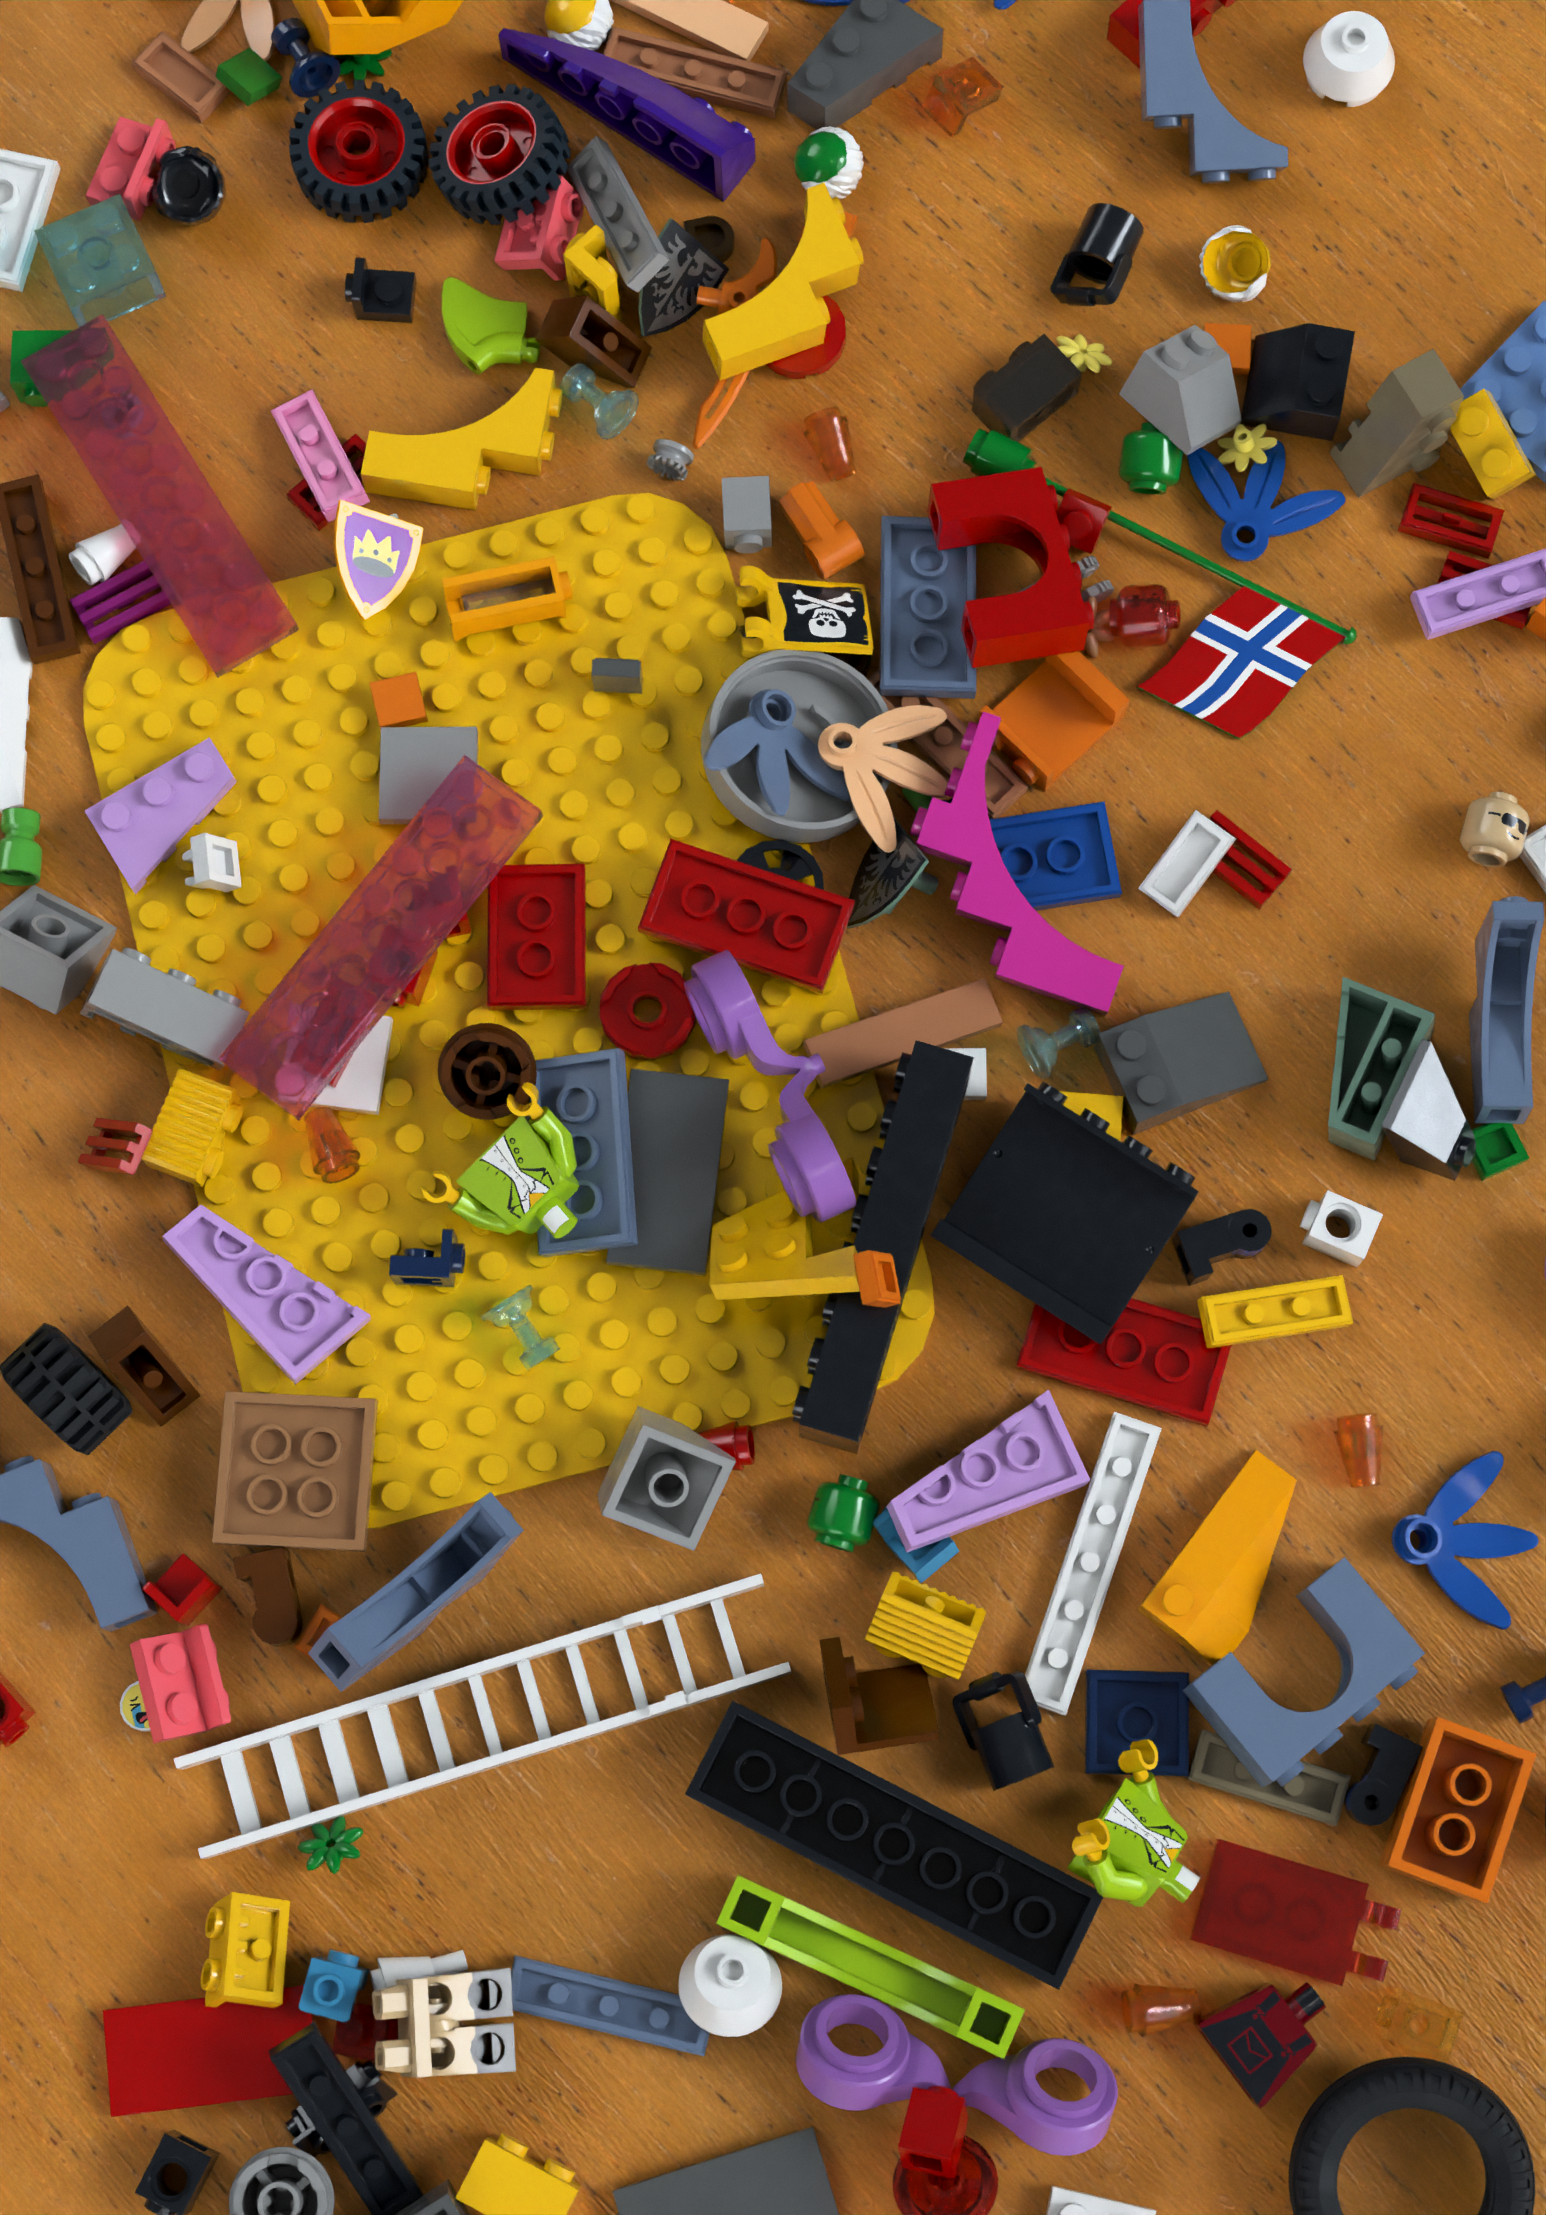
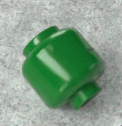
(1149, 461)
(843, 1513)

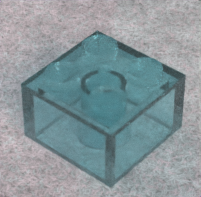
(100, 262)

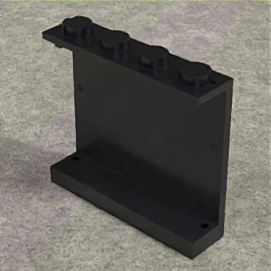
(1067, 1212)

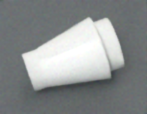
(101, 554)

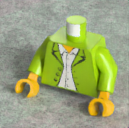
(519, 1177)
(1134, 1838)

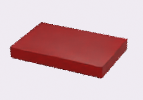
(537, 937)

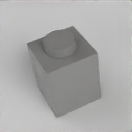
(747, 513)

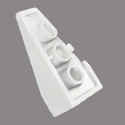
(14, 711)

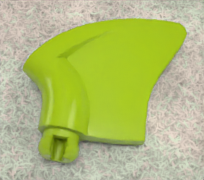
(485, 328)

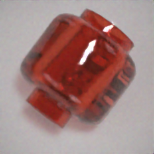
(1144, 615)

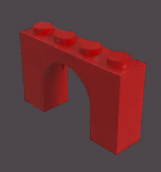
(1021, 513)

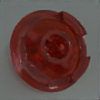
(969, 2193)

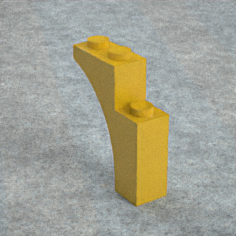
(791, 309)
(456, 464)

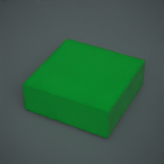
(248, 76)
(1497, 1149)

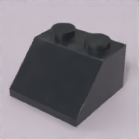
(1298, 380)

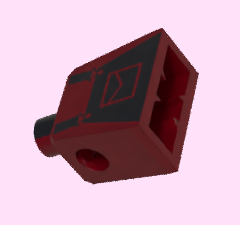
(1262, 2037)

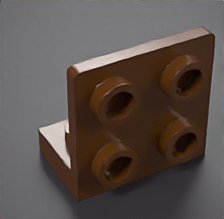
(878, 1705)

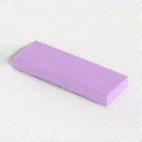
(1481, 595)

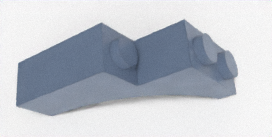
(1178, 90)
(1503, 1010)
(88, 1538)
(417, 1594)

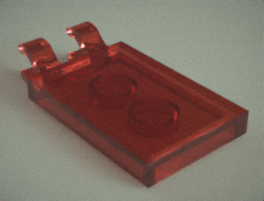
(1288, 1914)

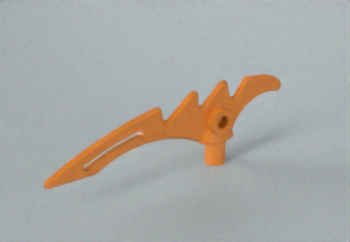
(729, 297)

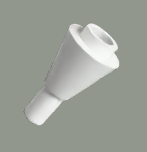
(412, 1967)

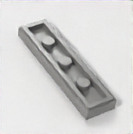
(617, 213)

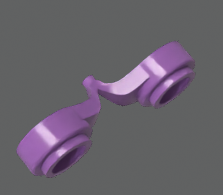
(802, 1149)
(997, 2087)

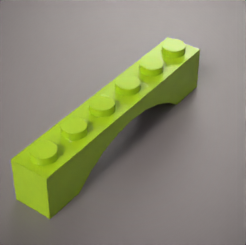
(871, 1966)

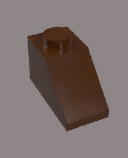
(586, 333)
(143, 1366)

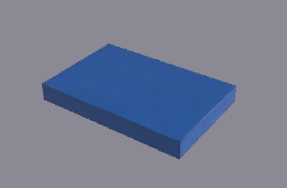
(1059, 855)

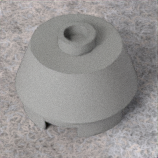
(282, 2184)

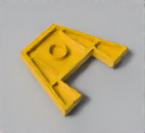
(770, 1253)

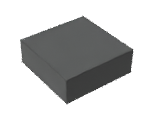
(617, 675)

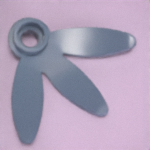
(774, 739)

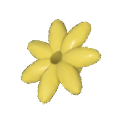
(1083, 355)
(1246, 445)

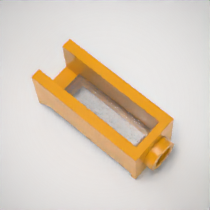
(506, 596)

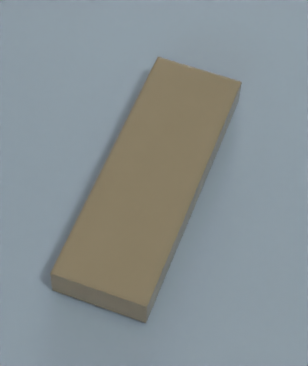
(1311, 1794)

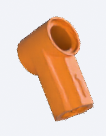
(826, 540)

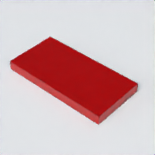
(753, 913)
(1146, 1359)
(196, 2053)

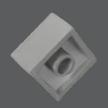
(1185, 389)
(49, 948)
(664, 1479)

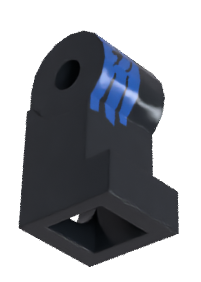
(1232, 1235)
(1384, 1777)

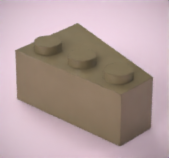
(1404, 427)

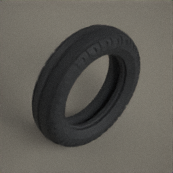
(1400, 2085)

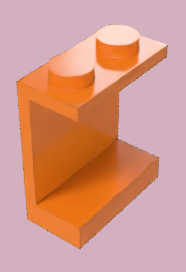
(1056, 717)

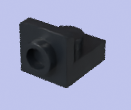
(381, 293)

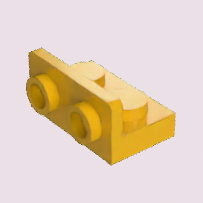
(590, 271)
(246, 1951)

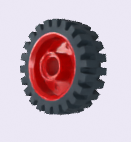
(352, 121)
(499, 154)

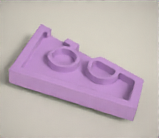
(158, 809)

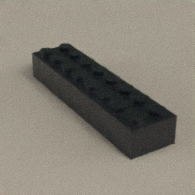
(887, 1221)
(895, 1844)

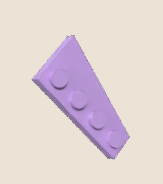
(271, 1300)
(1001, 1473)

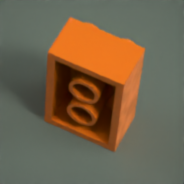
(1457, 1810)

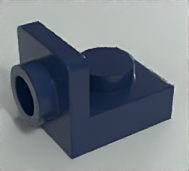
(423, 1269)

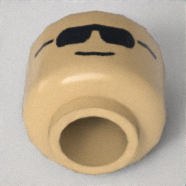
(1494, 829)

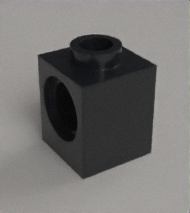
(195, 2160)

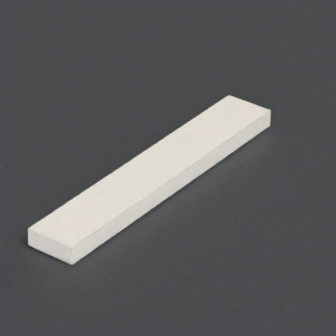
(1090, 1561)

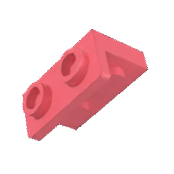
(131, 164)
(543, 235)
(181, 1683)

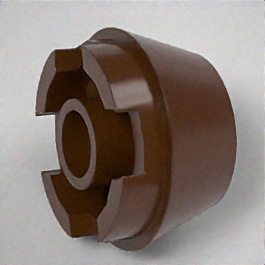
(483, 1067)

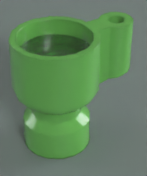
(18, 851)

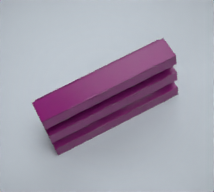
(112, 587)

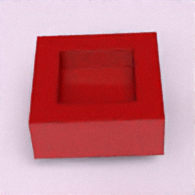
(1083, 518)

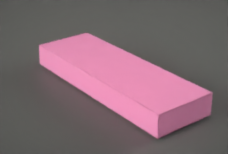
(319, 454)

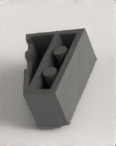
(860, 58)

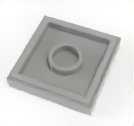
(416, 764)

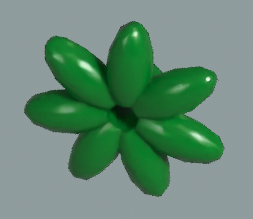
(361, 63)
(331, 1845)

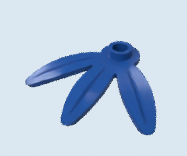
(1254, 510)
(1443, 1540)

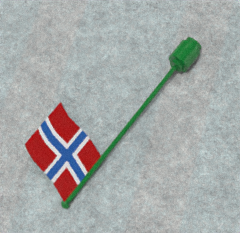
(1239, 656)

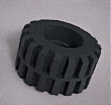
(65, 1389)

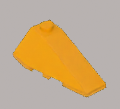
(1219, 1573)

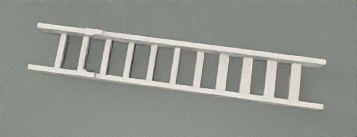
(387, 1741)

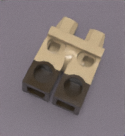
(430, 2029)

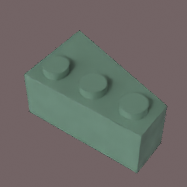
(1371, 1058)

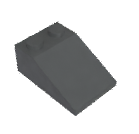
(1179, 1060)

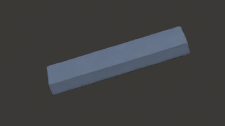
(604, 2005)

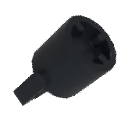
(1100, 254)
(1011, 1746)

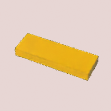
(1274, 1311)

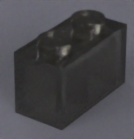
(1026, 389)

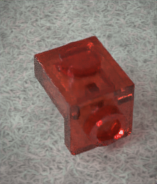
(359, 2034)

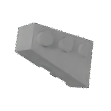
(165, 1007)

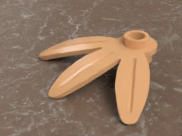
(214, 14)
(870, 755)

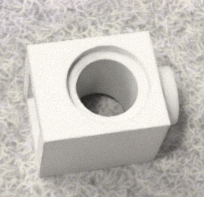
(1361, 1222)

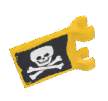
(804, 615)

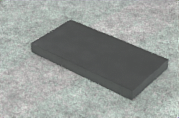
(675, 1169)
(762, 2179)

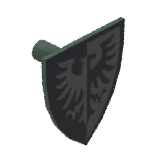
(673, 291)
(887, 877)

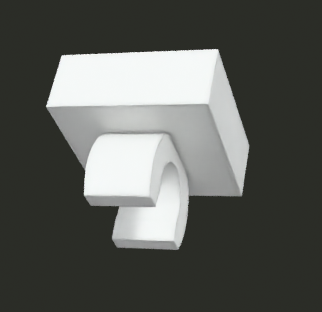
(214, 863)

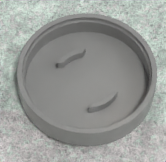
(823, 694)

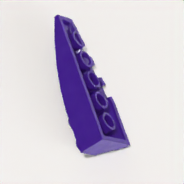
(640, 108)

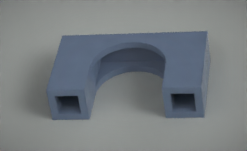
(1371, 1653)

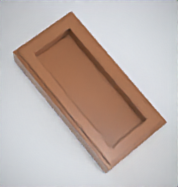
(180, 77)

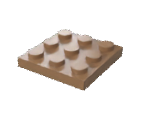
(295, 1471)

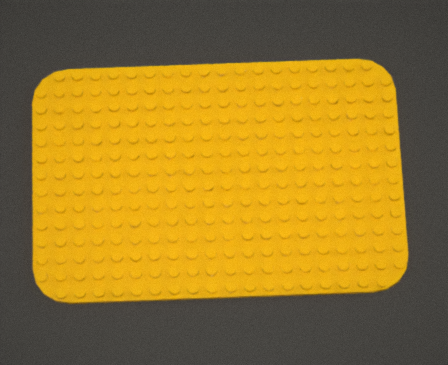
(612, 790)

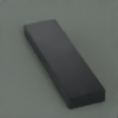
(345, 2122)

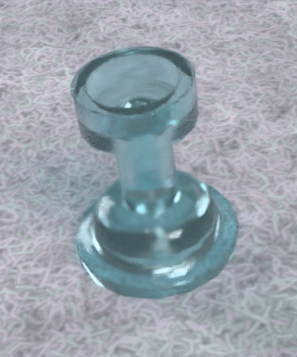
(612, 410)
(1041, 1048)
(513, 1313)

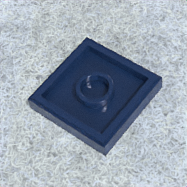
(1134, 1708)

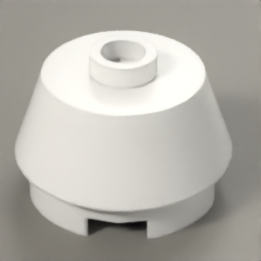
(1349, 59)
(730, 1985)

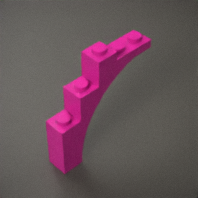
(1035, 952)

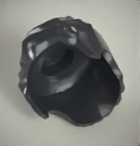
(189, 186)

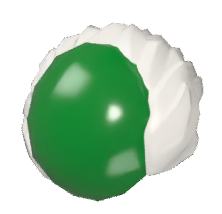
(829, 158)

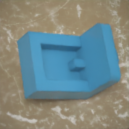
(921, 1561)
(333, 1985)

